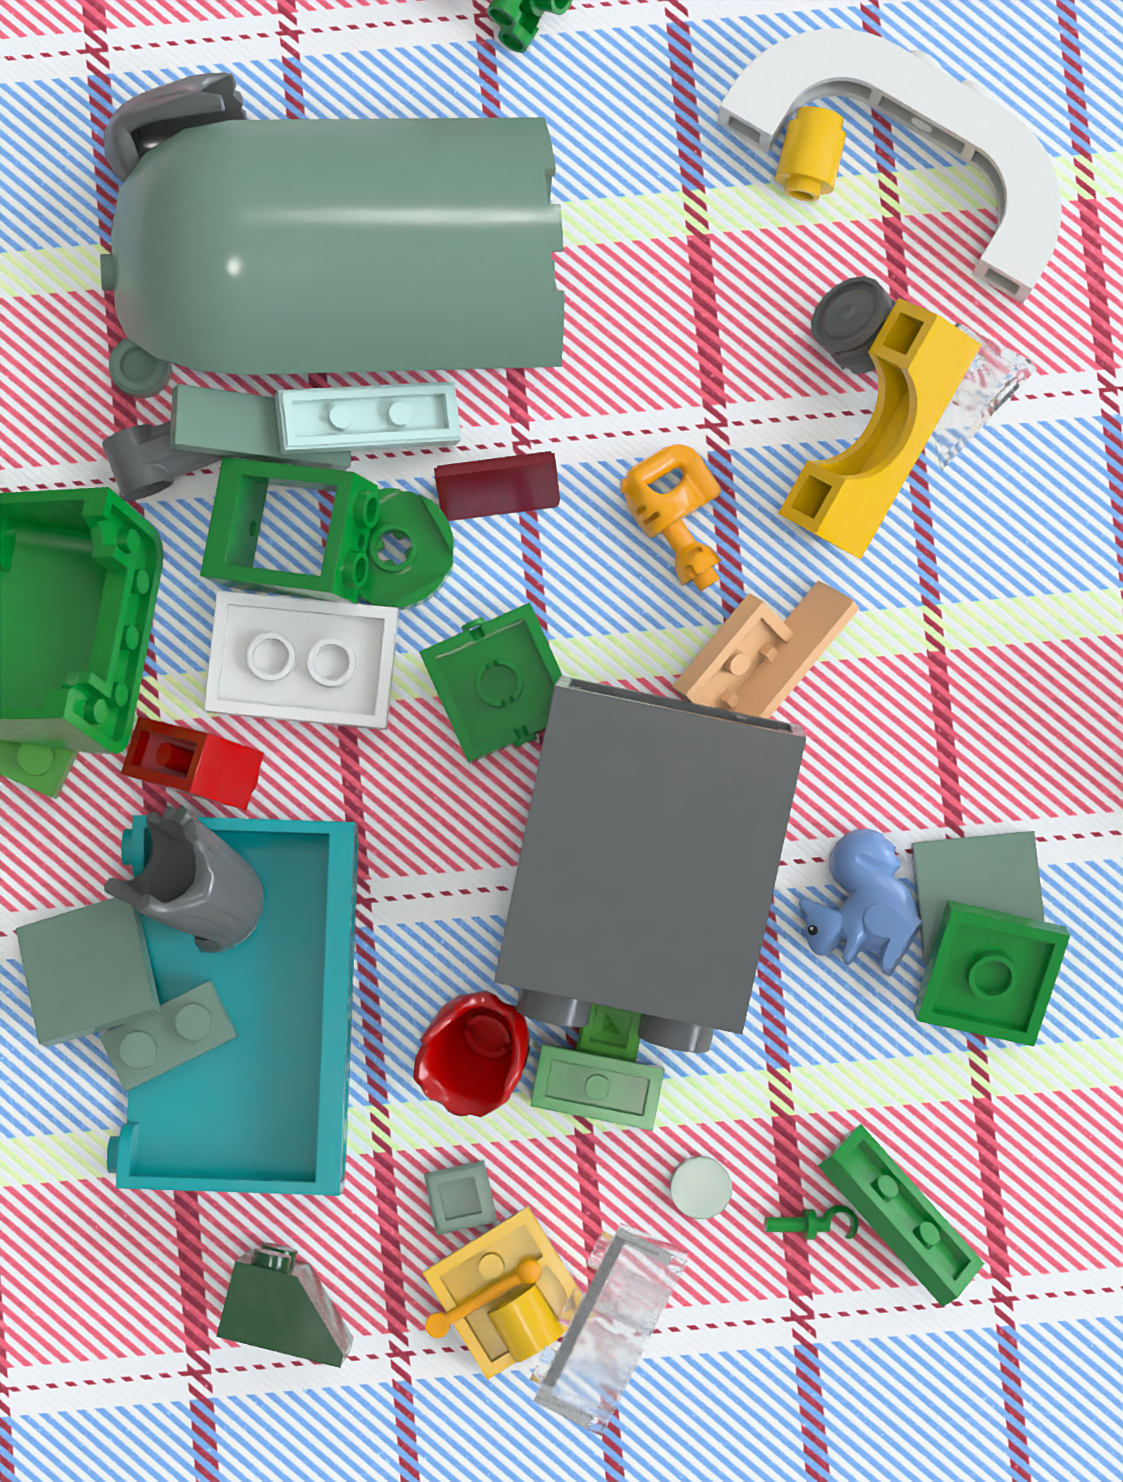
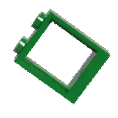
(238, 519)

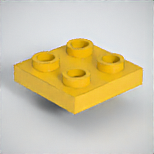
(518, 1320)

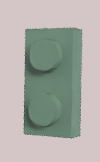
(171, 1038)

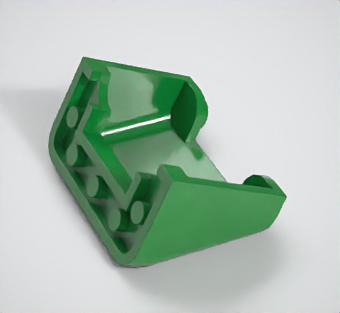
(74, 617)

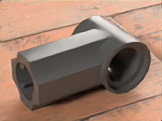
(146, 464)

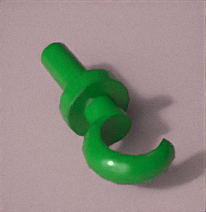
(810, 1224)

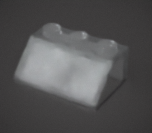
(608, 1326)

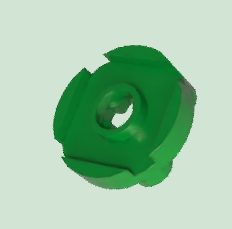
(428, 559)

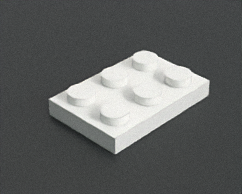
(301, 660)

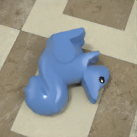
(877, 912)

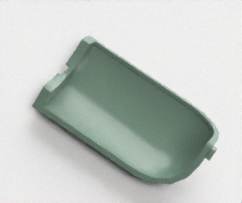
(342, 246)

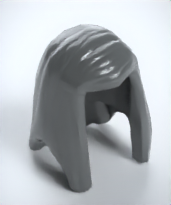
(166, 111)
(194, 883)

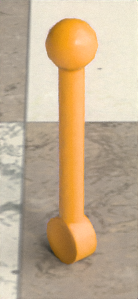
(439, 1323)

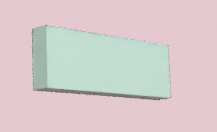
(367, 417)

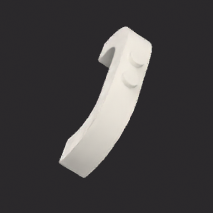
(931, 104)

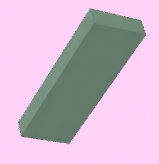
(236, 427)

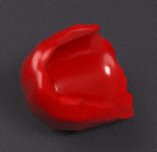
(472, 1054)

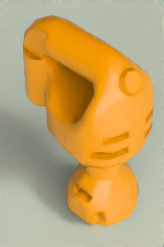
(664, 512)

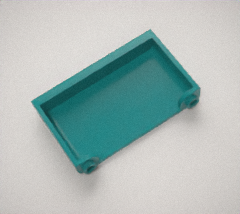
(276, 1097)

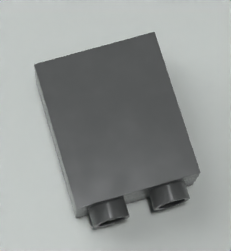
(648, 862)

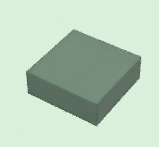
(460, 1197)

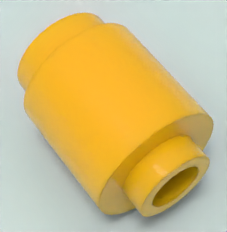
(811, 153)

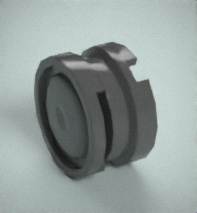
(850, 320)

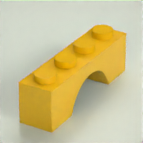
(918, 371)

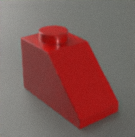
(193, 763)

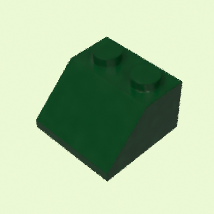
(283, 1308)

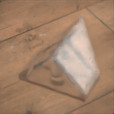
(984, 391)

